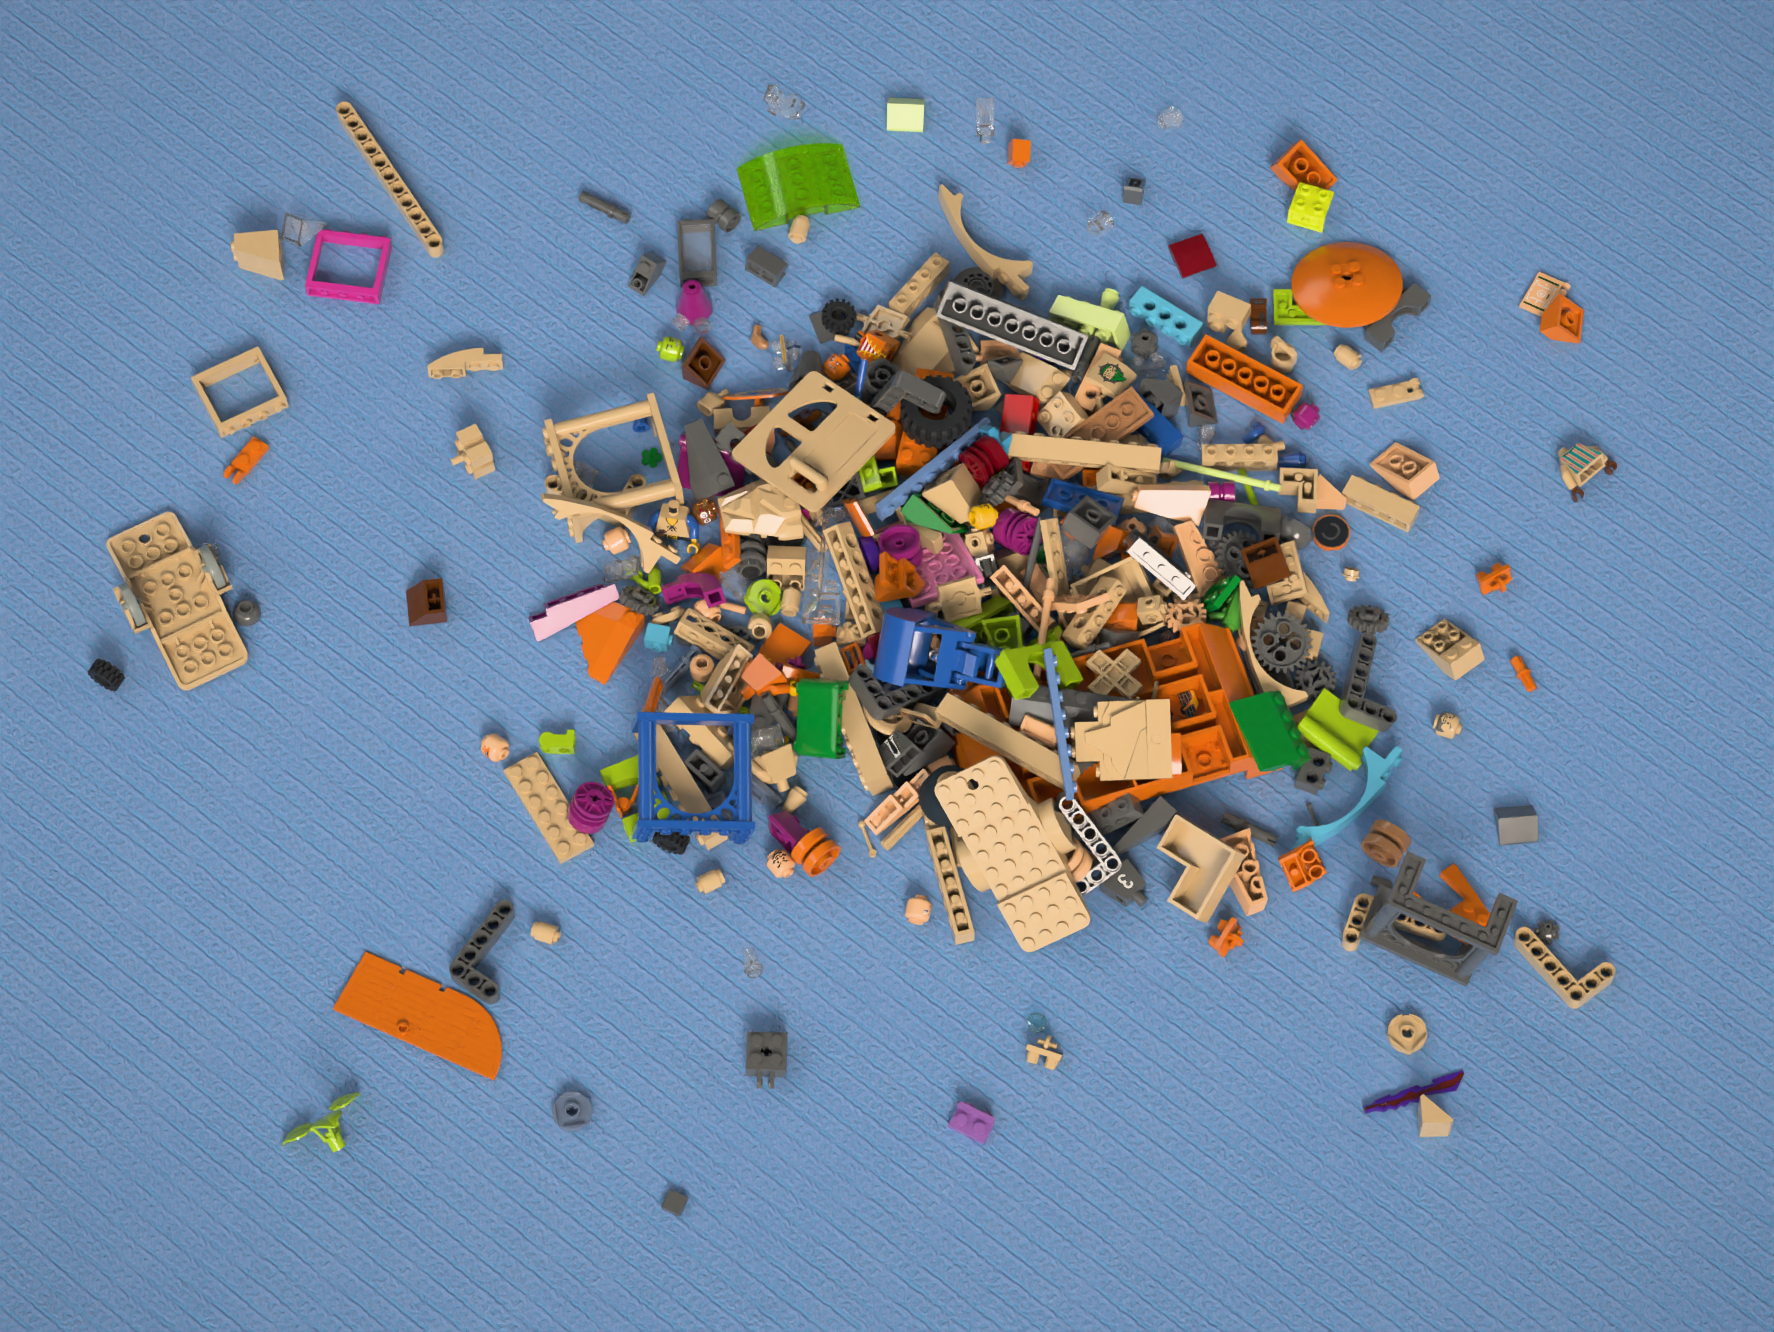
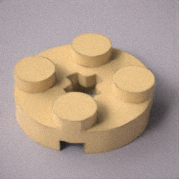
(1407, 1044)

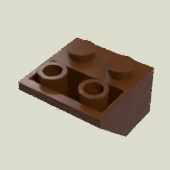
(1265, 562)
(426, 603)

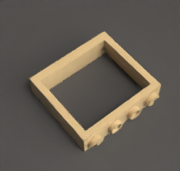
(228, 369)

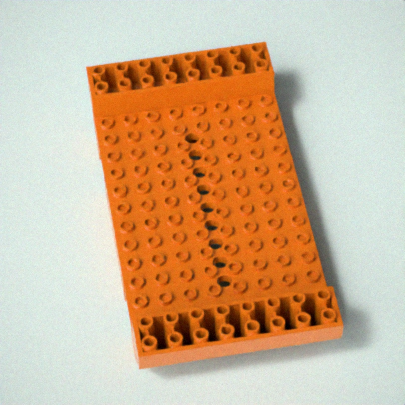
(1211, 740)

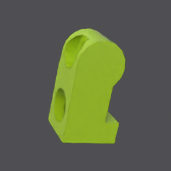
(558, 743)

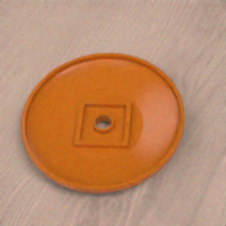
(1338, 302)

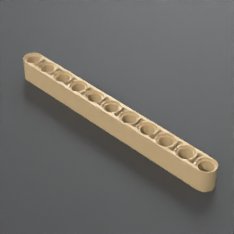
(391, 186)

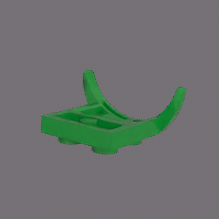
(1218, 593)

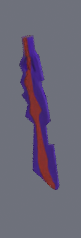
(1440, 1085)

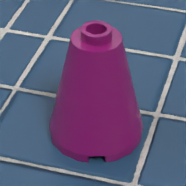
(694, 302)

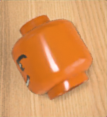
(836, 366)

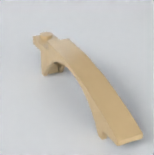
(1008, 272)
(650, 546)
(1265, 683)

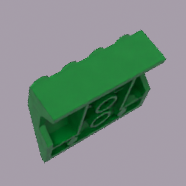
(1270, 731)

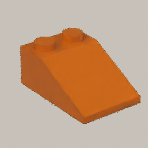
(1303, 166)

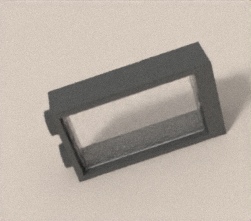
(697, 251)

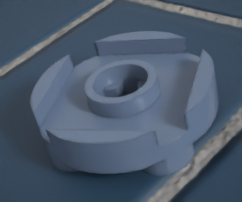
(562, 1106)

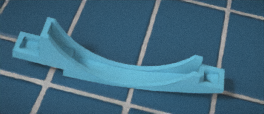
(1377, 773)

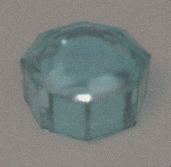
(1036, 1022)

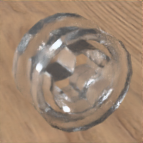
(680, 322)

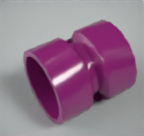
(1222, 491)

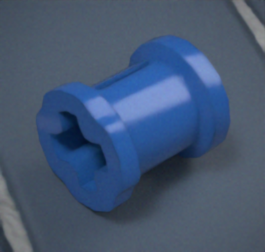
(641, 425)

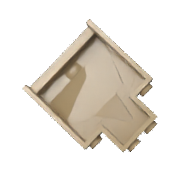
(1131, 576)
(1127, 740)

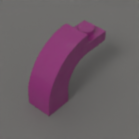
(694, 585)

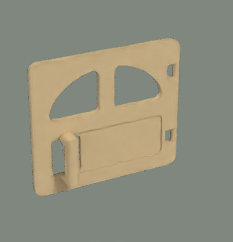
(833, 448)

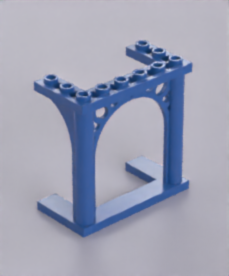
(740, 827)

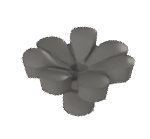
(1547, 931)

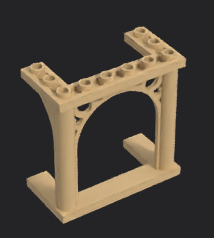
(587, 424)

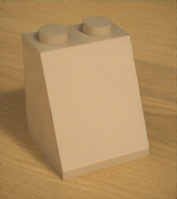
(259, 253)
(954, 493)

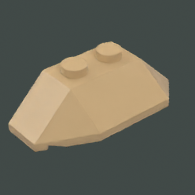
(723, 687)

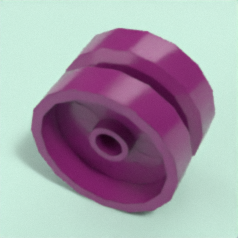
(902, 542)

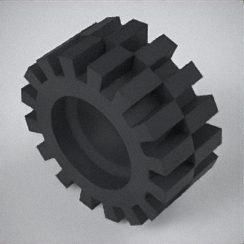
(838, 325)
(106, 675)
(672, 843)

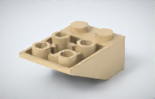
(1451, 649)

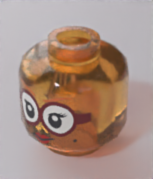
(705, 511)

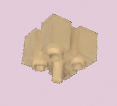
(474, 451)

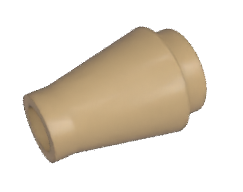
(794, 799)

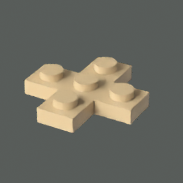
(1114, 674)

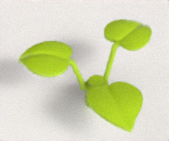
(330, 1121)

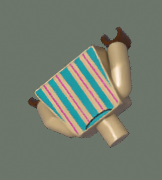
(1581, 464)

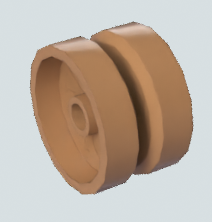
(1386, 843)

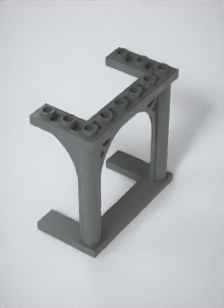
(1392, 902)

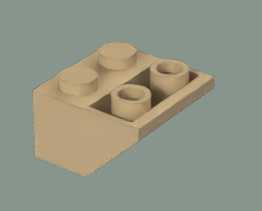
(786, 566)

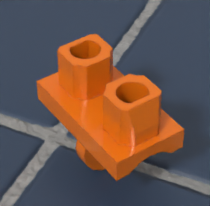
(1495, 580)
(1229, 938)

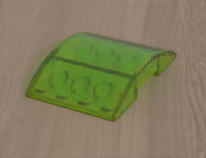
(796, 183)

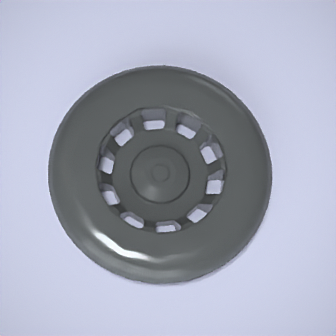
(977, 278)

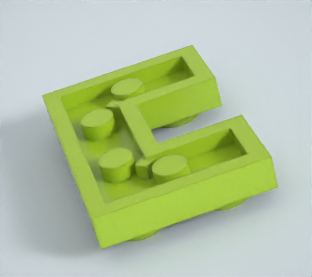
(1286, 313)

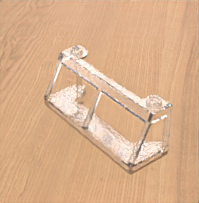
(816, 581)

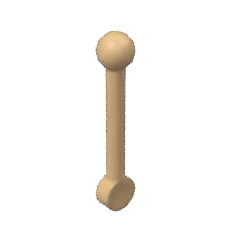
(872, 853)

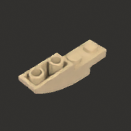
(457, 363)

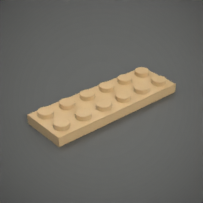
(547, 807)

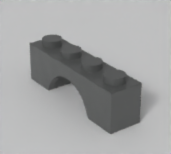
(1412, 302)

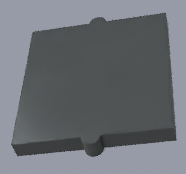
(822, 334)

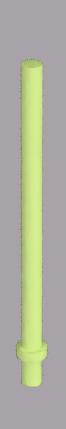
(1267, 485)

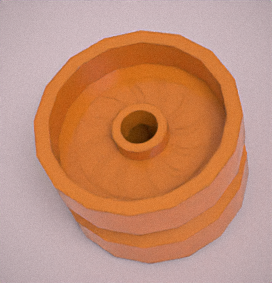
(815, 852)

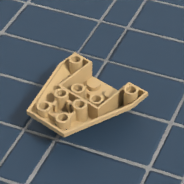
(926, 347)

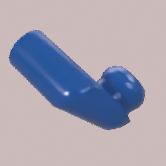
(1258, 429)

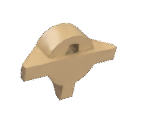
(1168, 470)

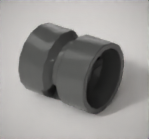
(723, 215)

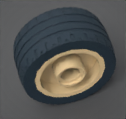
(929, 802)

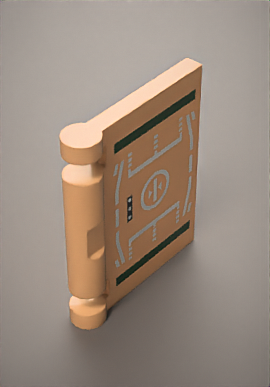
(1542, 293)

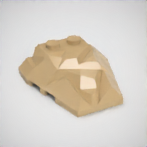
(762, 511)

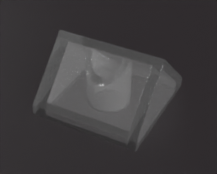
(300, 228)

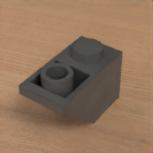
(647, 272)

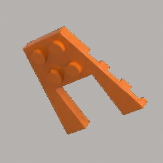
(1471, 906)

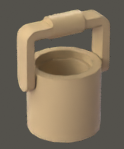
(1282, 356)

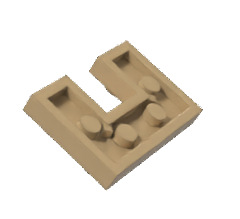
(1293, 586)

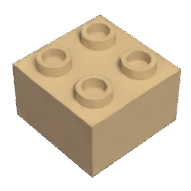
(1061, 414)

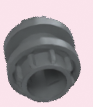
(753, 560)

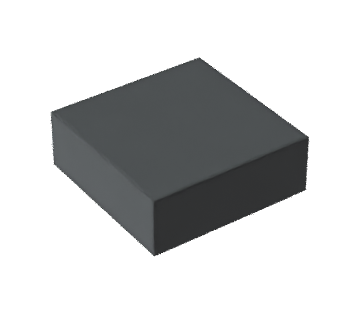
(674, 1203)

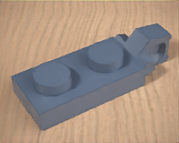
(764, 794)

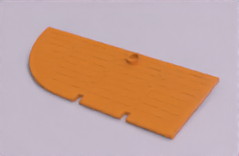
(422, 1015)

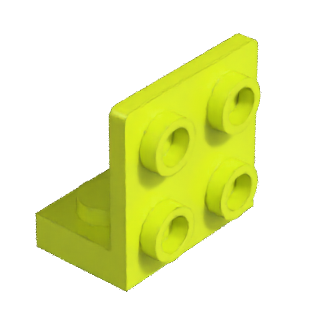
(1310, 207)

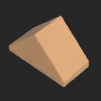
(1328, 496)

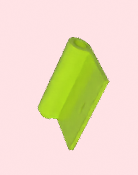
(1335, 733)

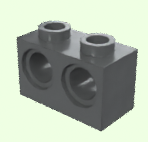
(1310, 770)

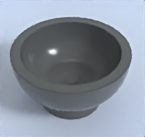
(247, 613)

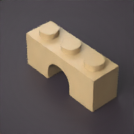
(725, 415)

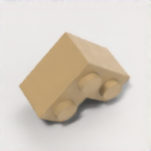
(1227, 312)
(1302, 484)

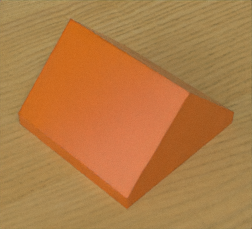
(707, 561)

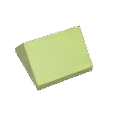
(905, 114)

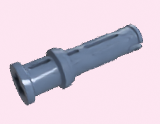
(685, 663)

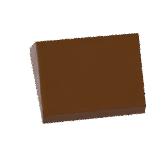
(702, 364)

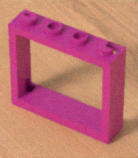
(349, 292)

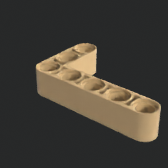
(634, 479)
(1360, 913)
(1560, 972)

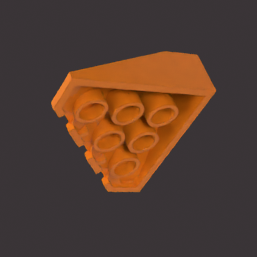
(608, 637)

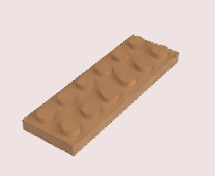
(1109, 423)

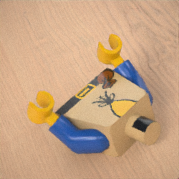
(675, 523)

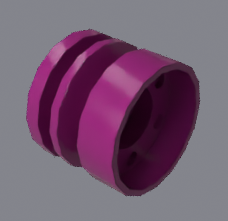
(1015, 530)
(590, 807)

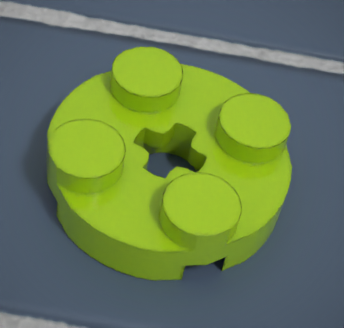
(754, 600)

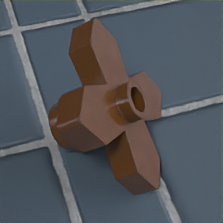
(805, 419)

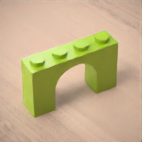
(1018, 676)
(624, 775)

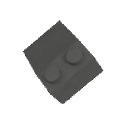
(932, 742)

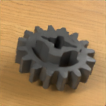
(997, 489)
(639, 600)
(1368, 619)
(1309, 675)

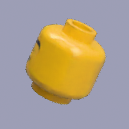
(983, 516)

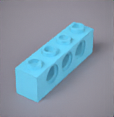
(1161, 308)

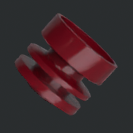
(984, 459)

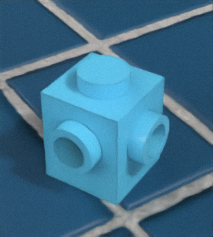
(658, 637)

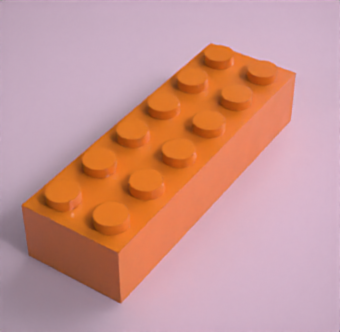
(1244, 379)
(912, 456)

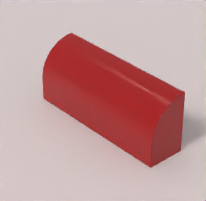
(1021, 415)

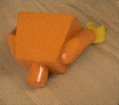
(762, 677)

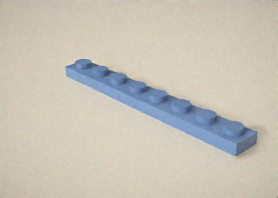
(928, 473)
(1061, 732)

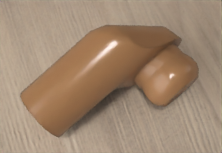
(756, 338)

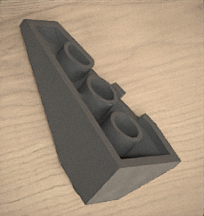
(706, 466)
(1153, 822)

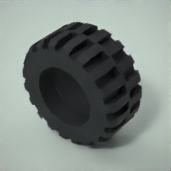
(939, 432)

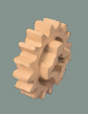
(1185, 613)

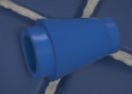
(1292, 460)

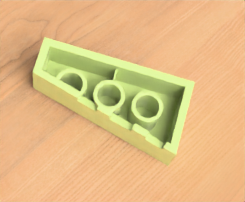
(1092, 319)

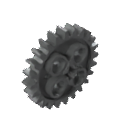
(1231, 558)
(1291, 656)

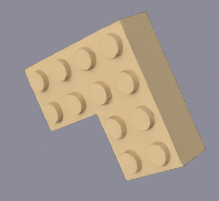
(1208, 865)

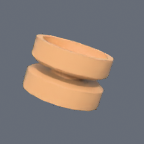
(1079, 861)

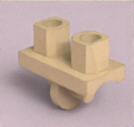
(1052, 1058)

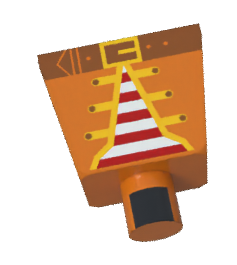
(876, 345)

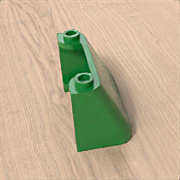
(820, 718)

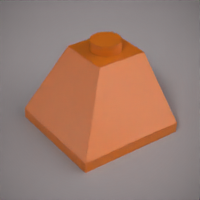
(1562, 320)

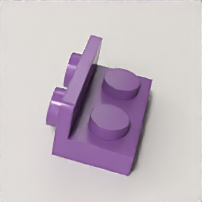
(972, 1122)

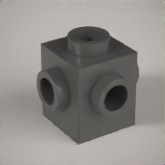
(1144, 343)

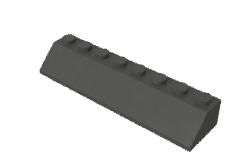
(1011, 324)
(1077, 706)

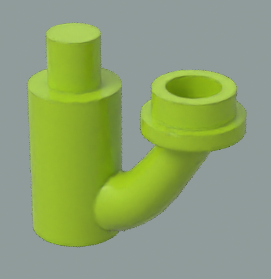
(653, 583)

